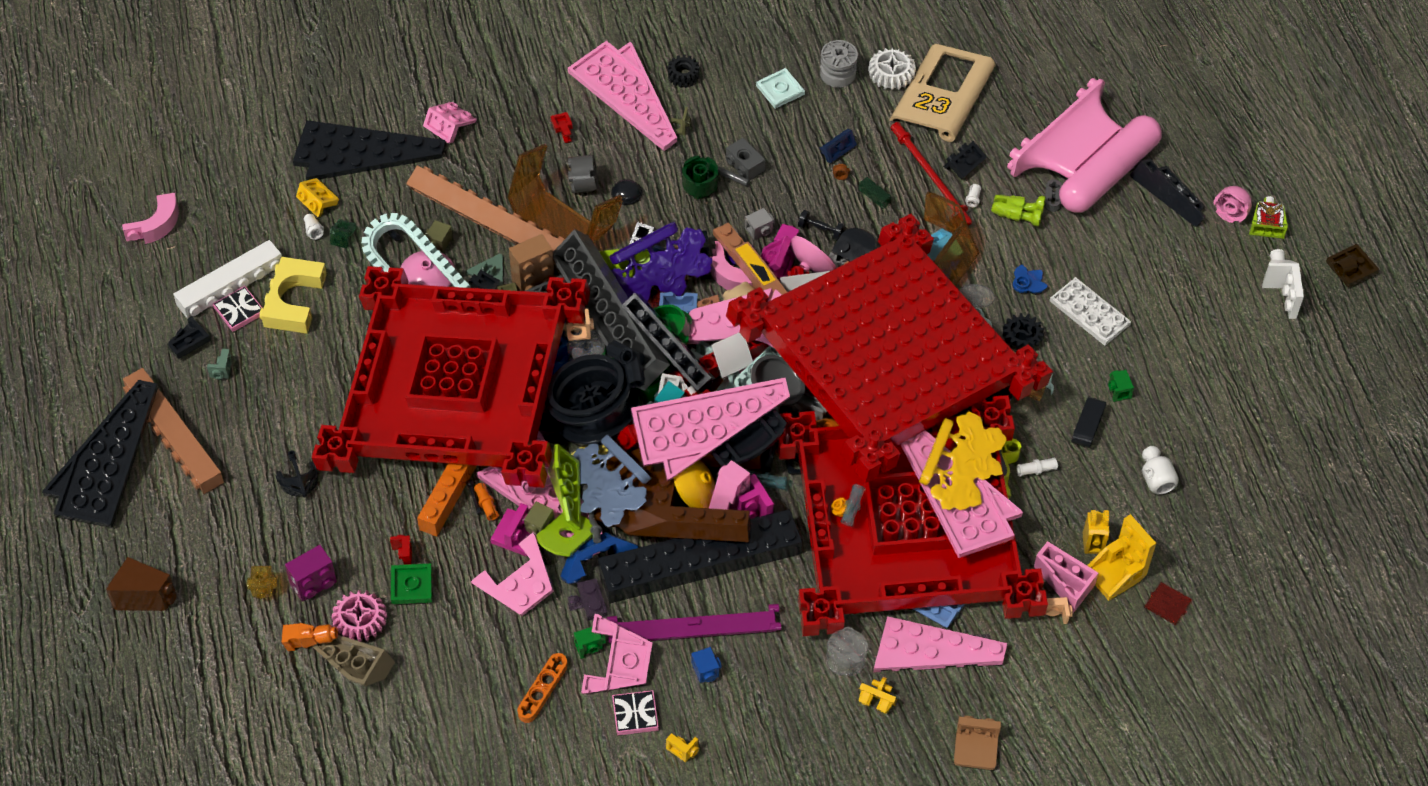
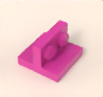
(778, 256)
(756, 500)
(512, 530)

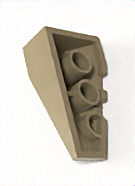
(356, 660)

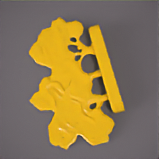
(970, 460)

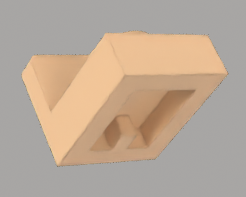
(1059, 606)

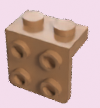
(976, 742)

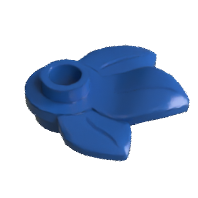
(1028, 280)

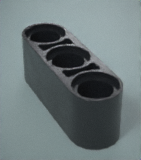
(1088, 422)

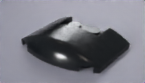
(752, 440)

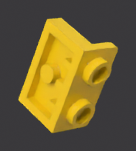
(316, 196)

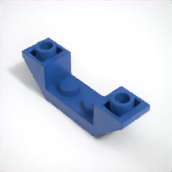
(573, 568)

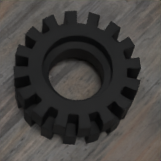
(683, 78)

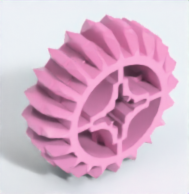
(369, 621)

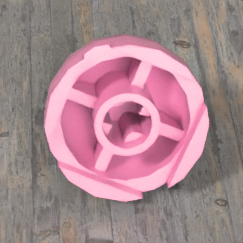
(1233, 204)

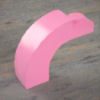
(158, 225)
(723, 272)

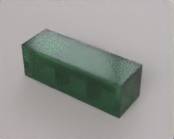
(874, 192)

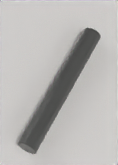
(737, 178)

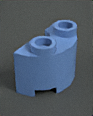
(686, 302)

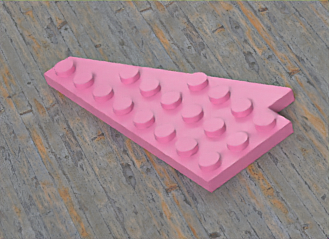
(624, 86)

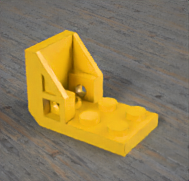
(1124, 560)

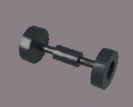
(804, 218)

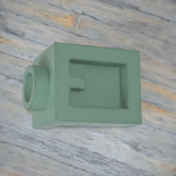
(223, 366)

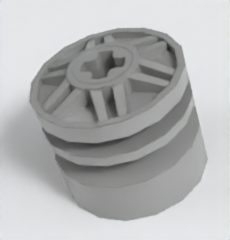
(838, 63)

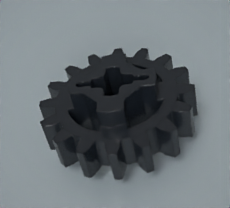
(1022, 331)

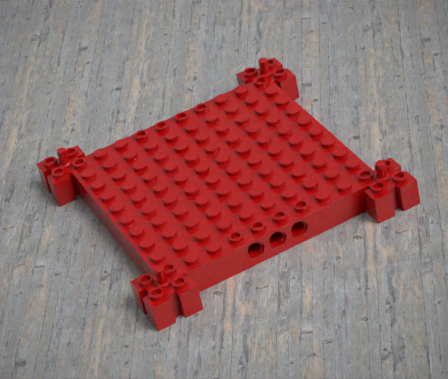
(888, 346)
(453, 376)
(896, 547)

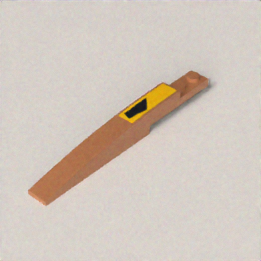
(747, 259)

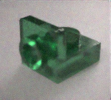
(341, 232)

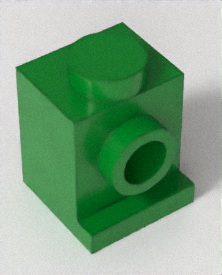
(1120, 385)
(588, 642)

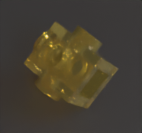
(262, 581)

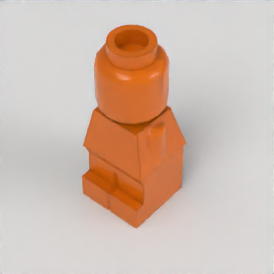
(307, 635)

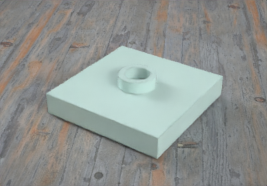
(780, 88)

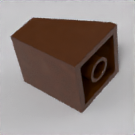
(140, 588)

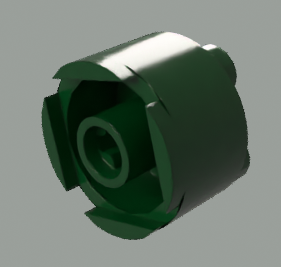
(700, 176)

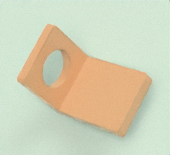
(585, 327)

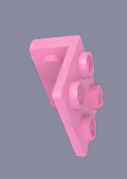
(446, 120)

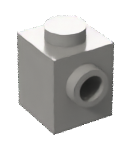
(759, 223)

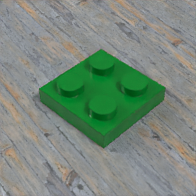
(411, 583)

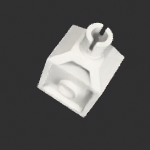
(1285, 275)

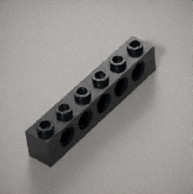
(668, 342)

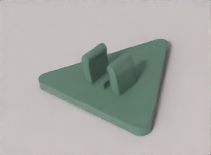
(492, 266)

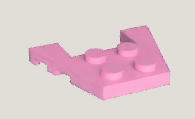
(525, 586)
(627, 659)

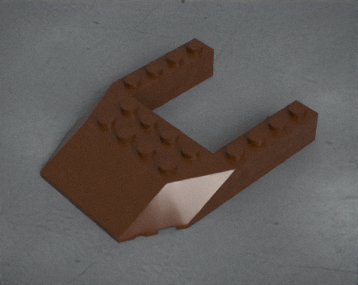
(662, 519)

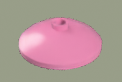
(811, 256)
(423, 272)

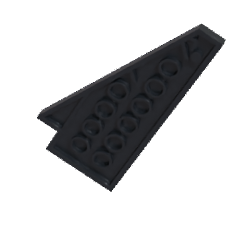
(344, 150)
(98, 472)

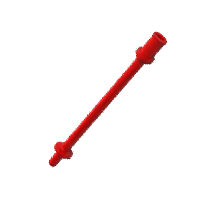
(905, 138)

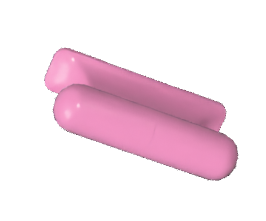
(1087, 148)

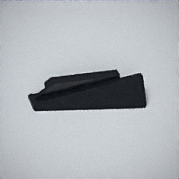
(1169, 190)

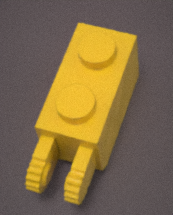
(1096, 531)

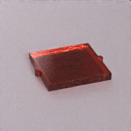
(1168, 603)

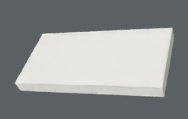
(1090, 311)

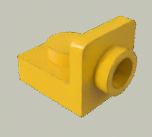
(680, 748)

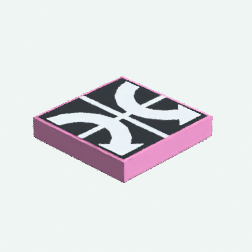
(238, 308)
(635, 712)

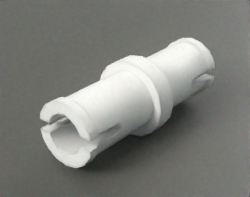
(1037, 467)

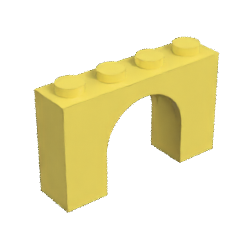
(289, 274)

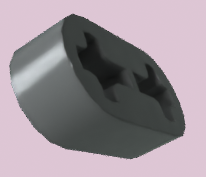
(1052, 195)

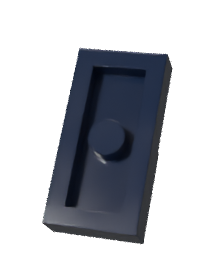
(838, 146)

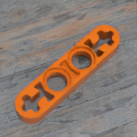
(540, 686)

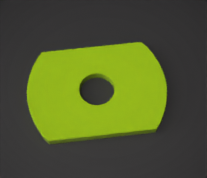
(553, 542)

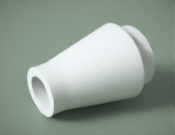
(313, 228)

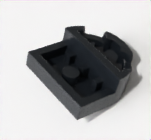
(854, 243)

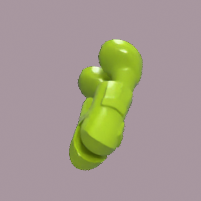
(1014, 207)

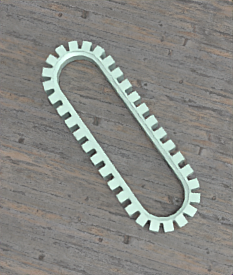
(404, 224)

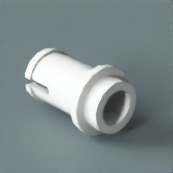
(972, 199)

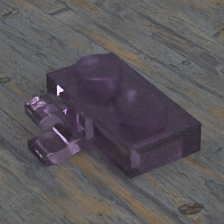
(589, 599)

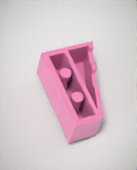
(730, 484)
(1065, 574)

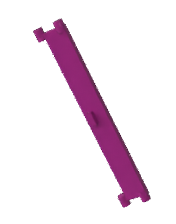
(703, 625)

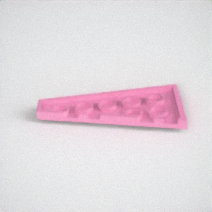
(929, 647)

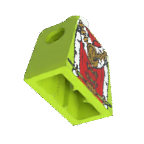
(1269, 219)

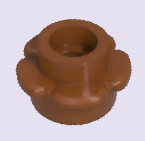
(841, 171)

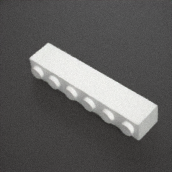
(227, 279)

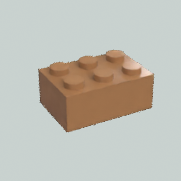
(531, 263)

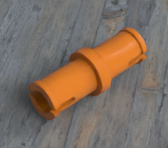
(486, 501)

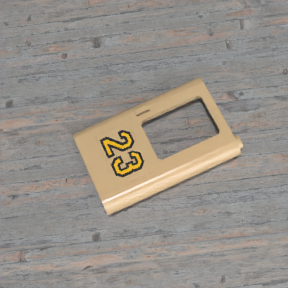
(940, 107)

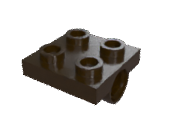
(1352, 265)

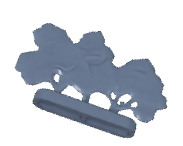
(605, 486)

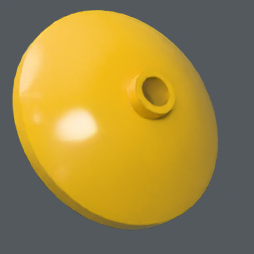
(695, 485)

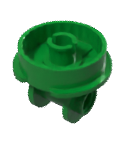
(677, 320)

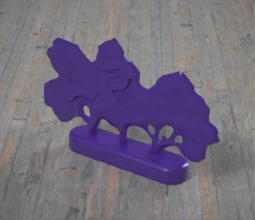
(665, 268)

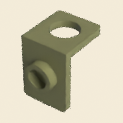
(684, 123)

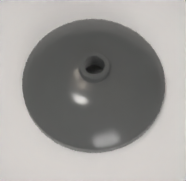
(775, 367)

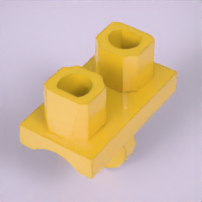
(868, 692)

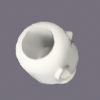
(1158, 471)

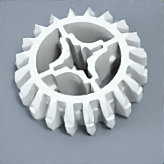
(892, 68)

